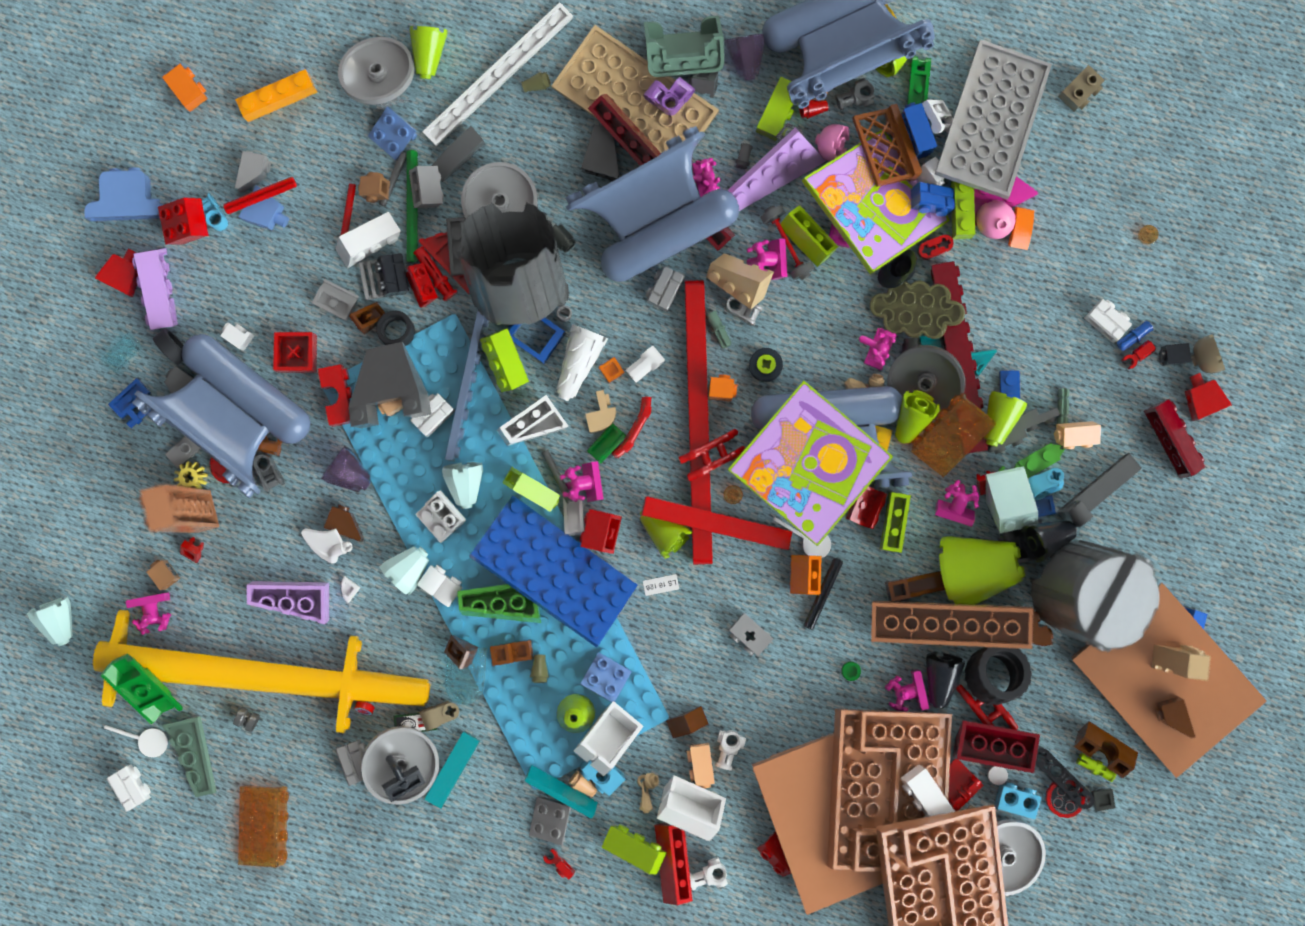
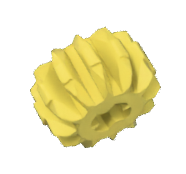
(193, 470)

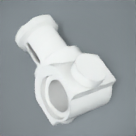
(727, 749)
(706, 876)

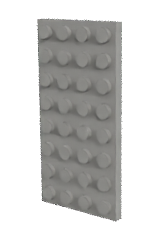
(993, 119)

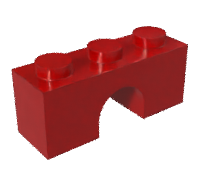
(337, 378)

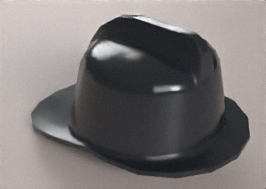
(898, 270)

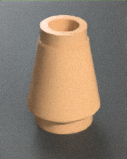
(582, 785)

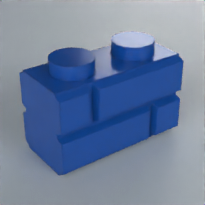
(932, 199)

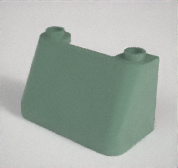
(684, 52)

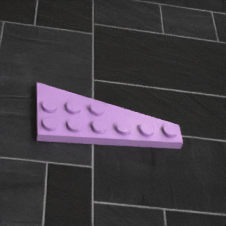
(781, 165)

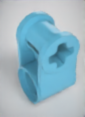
(212, 211)
(1046, 483)

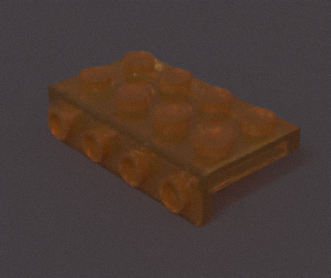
(952, 435)
(263, 826)

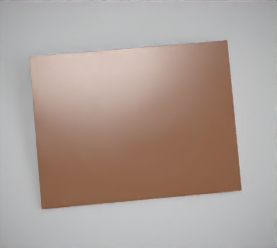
(1135, 687)
(866, 789)
(798, 800)
(943, 870)

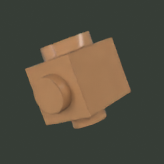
(374, 187)

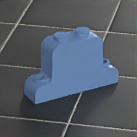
(123, 197)

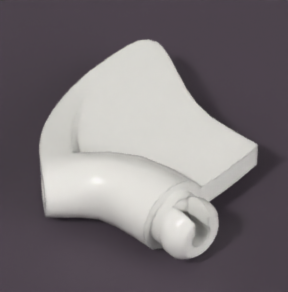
(326, 543)

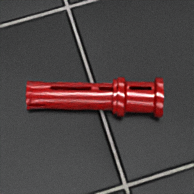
(440, 281)

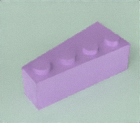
(155, 288)
(299, 599)

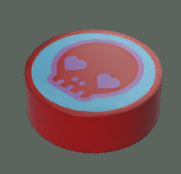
(364, 708)

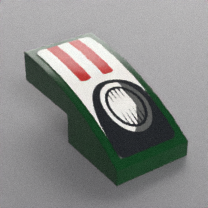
(410, 720)

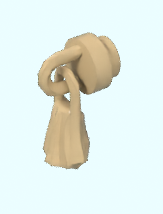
(874, 381)
(650, 782)

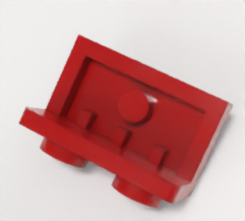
(421, 284)
(867, 508)
(774, 854)

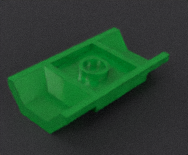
(139, 687)

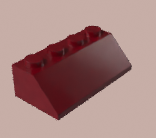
(1175, 439)
(996, 746)

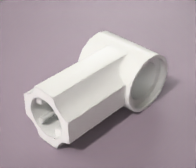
(649, 360)

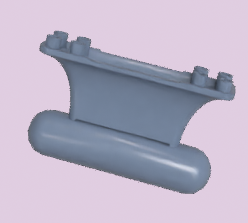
(841, 41)
(655, 210)
(862, 406)
(226, 410)

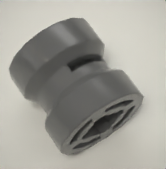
(246, 719)

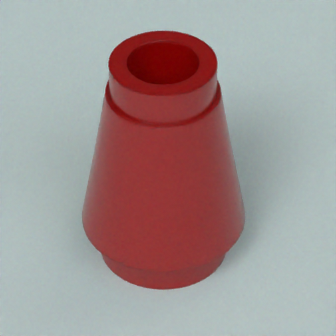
(814, 108)

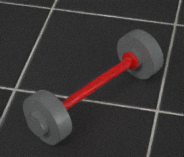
(773, 215)

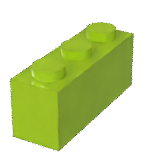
(777, 111)
(964, 211)
(808, 236)
(504, 360)
(895, 522)
(634, 849)

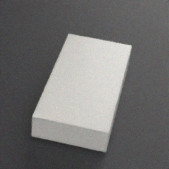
(573, 517)

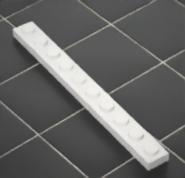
(498, 74)

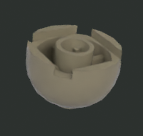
(1207, 355)

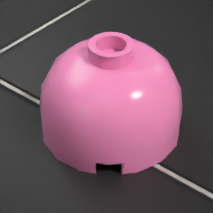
(832, 141)
(995, 219)

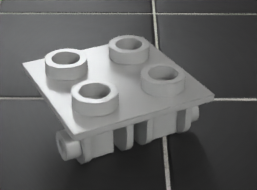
(550, 821)

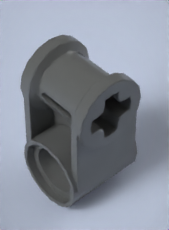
(269, 473)

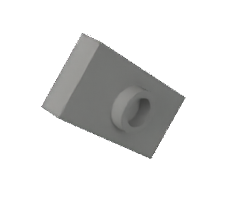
(182, 452)

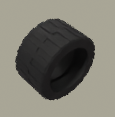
(979, 684)

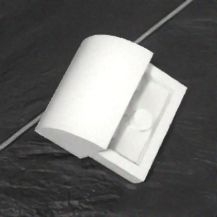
(440, 516)

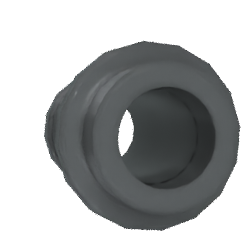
(744, 155)

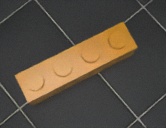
(276, 95)

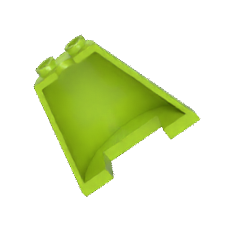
(978, 568)

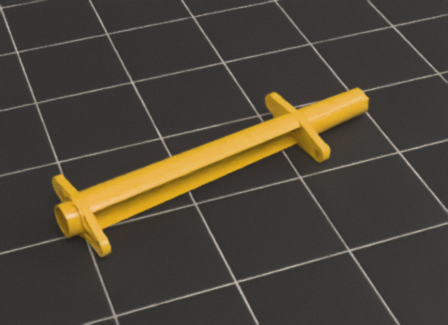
(260, 676)

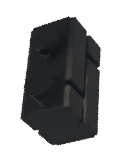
(392, 275)

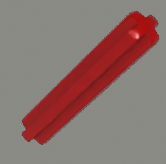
(259, 195)

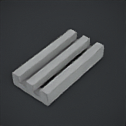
(364, 280)

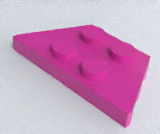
(1020, 193)

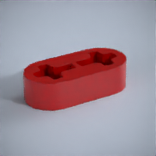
(933, 243)

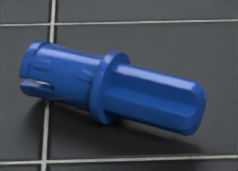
(1134, 336)

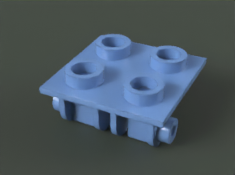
(392, 133)
(605, 677)

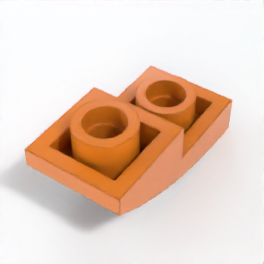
(1022, 229)

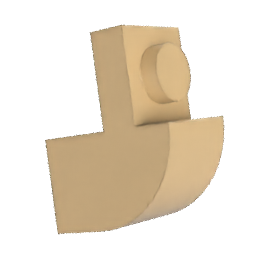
(603, 418)

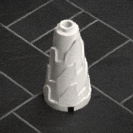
(580, 355)

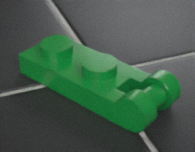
(919, 80)

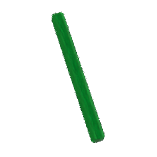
(411, 212)

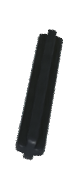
(826, 587)

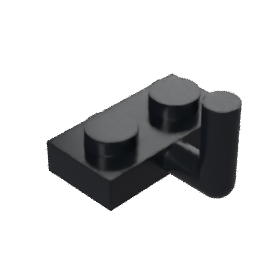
(403, 782)

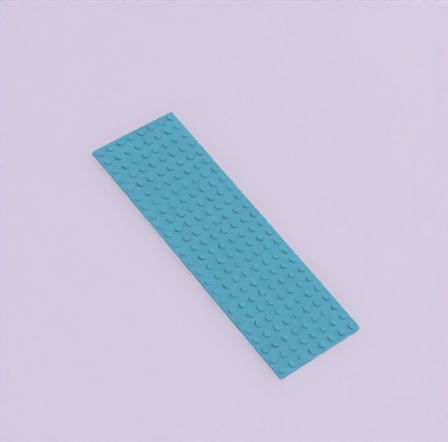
(409, 472)

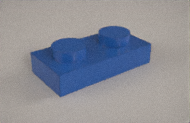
(1010, 383)

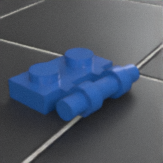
(123, 404)

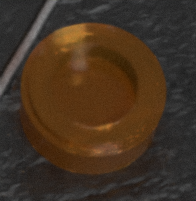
(1148, 234)
(733, 494)

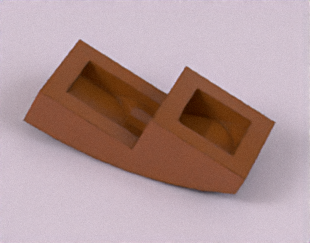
(511, 652)

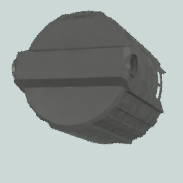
(517, 290)
(1097, 594)

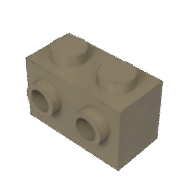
(1078, 91)

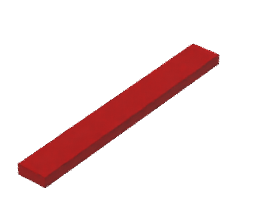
(716, 523)

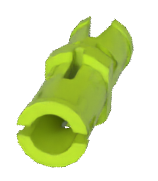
(1096, 767)

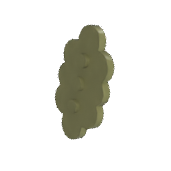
(917, 309)

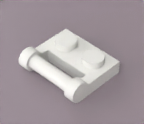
(936, 111)

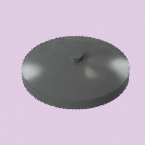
(929, 371)

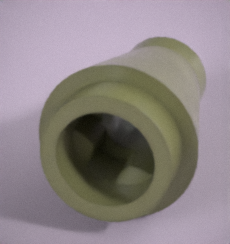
(537, 82)
(539, 669)

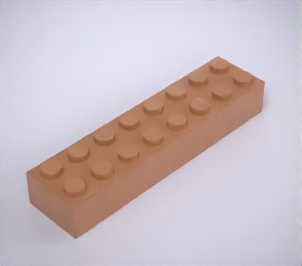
(178, 509)
(952, 624)

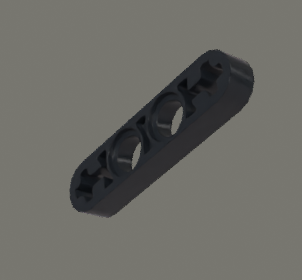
(1061, 780)

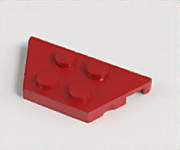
(438, 248)

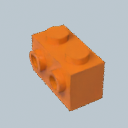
(185, 88)
(722, 388)
(805, 574)

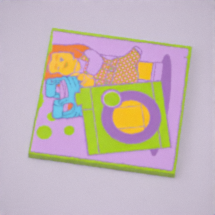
(868, 217)
(810, 463)

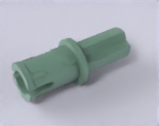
(718, 329)

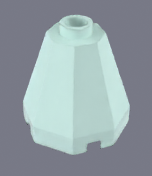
(463, 482)
(406, 568)
(54, 620)

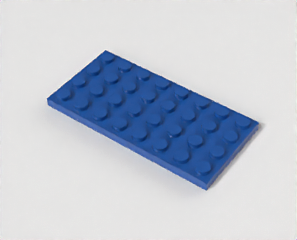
(553, 571)

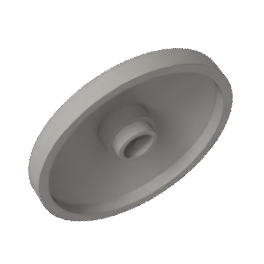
(376, 70)
(502, 185)
(409, 749)
(1021, 855)

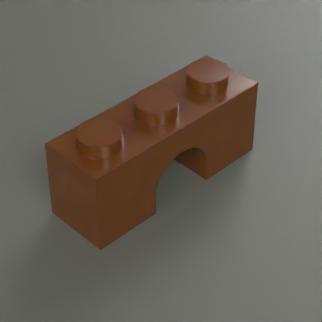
(1119, 755)

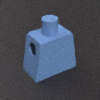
(264, 213)

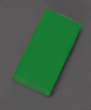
(606, 443)

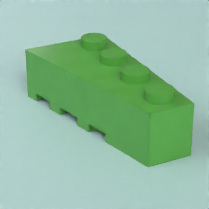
(498, 603)

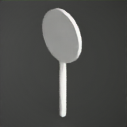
(808, 546)
(151, 742)

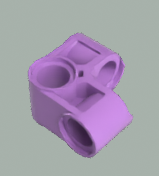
(659, 95)

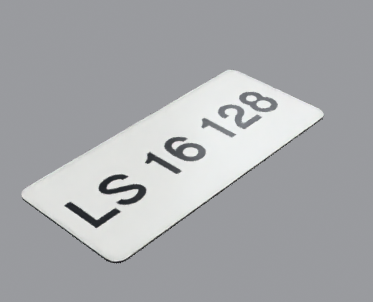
(661, 585)

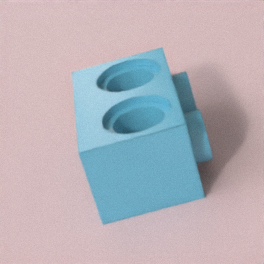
(1016, 805)

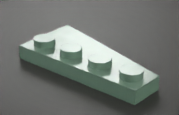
(190, 744)

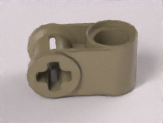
(436, 716)

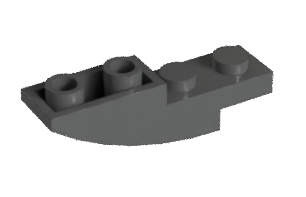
(1029, 422)

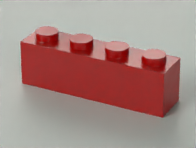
(675, 866)

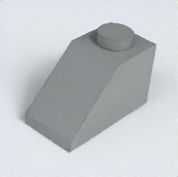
(251, 170)

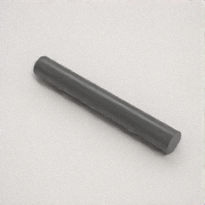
(394, 176)
(556, 474)

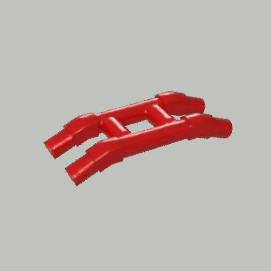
(643, 415)
(702, 451)
(975, 706)

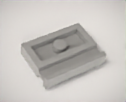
(335, 300)

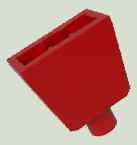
(120, 273)
(1205, 397)

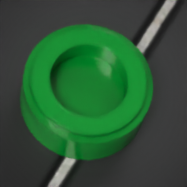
(851, 671)

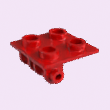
(962, 785)

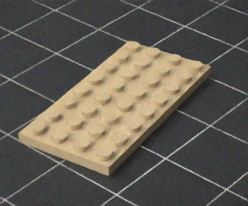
(611, 68)

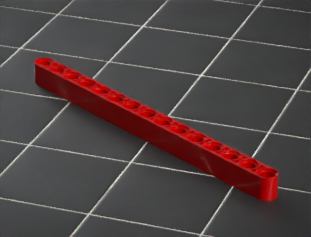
(698, 410)

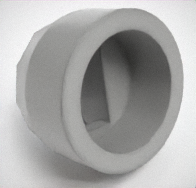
(565, 310)

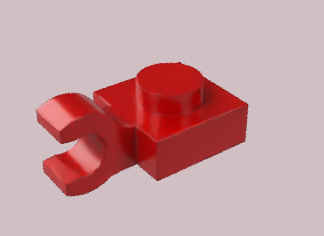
(563, 867)

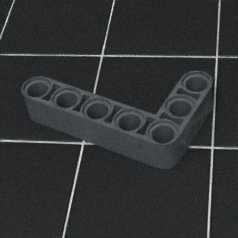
(1079, 507)

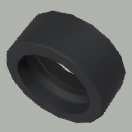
(392, 316)
(169, 345)

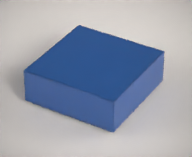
(1045, 506)

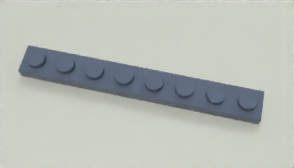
(466, 394)

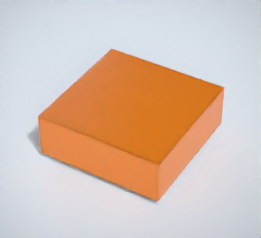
(611, 370)

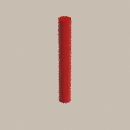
(348, 209)

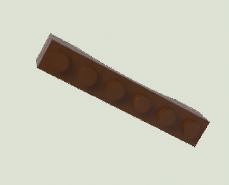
(914, 586)

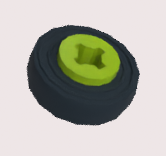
(760, 369)

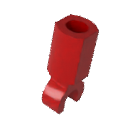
(1140, 353)

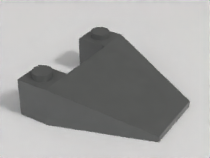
(387, 377)

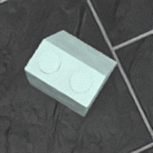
(1010, 499)

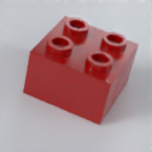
(183, 221)
(295, 352)
(600, 531)

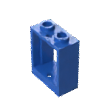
(919, 130)
(550, 346)

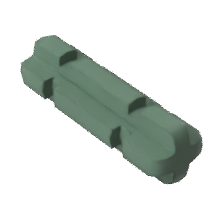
(1063, 406)

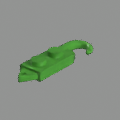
(1039, 459)

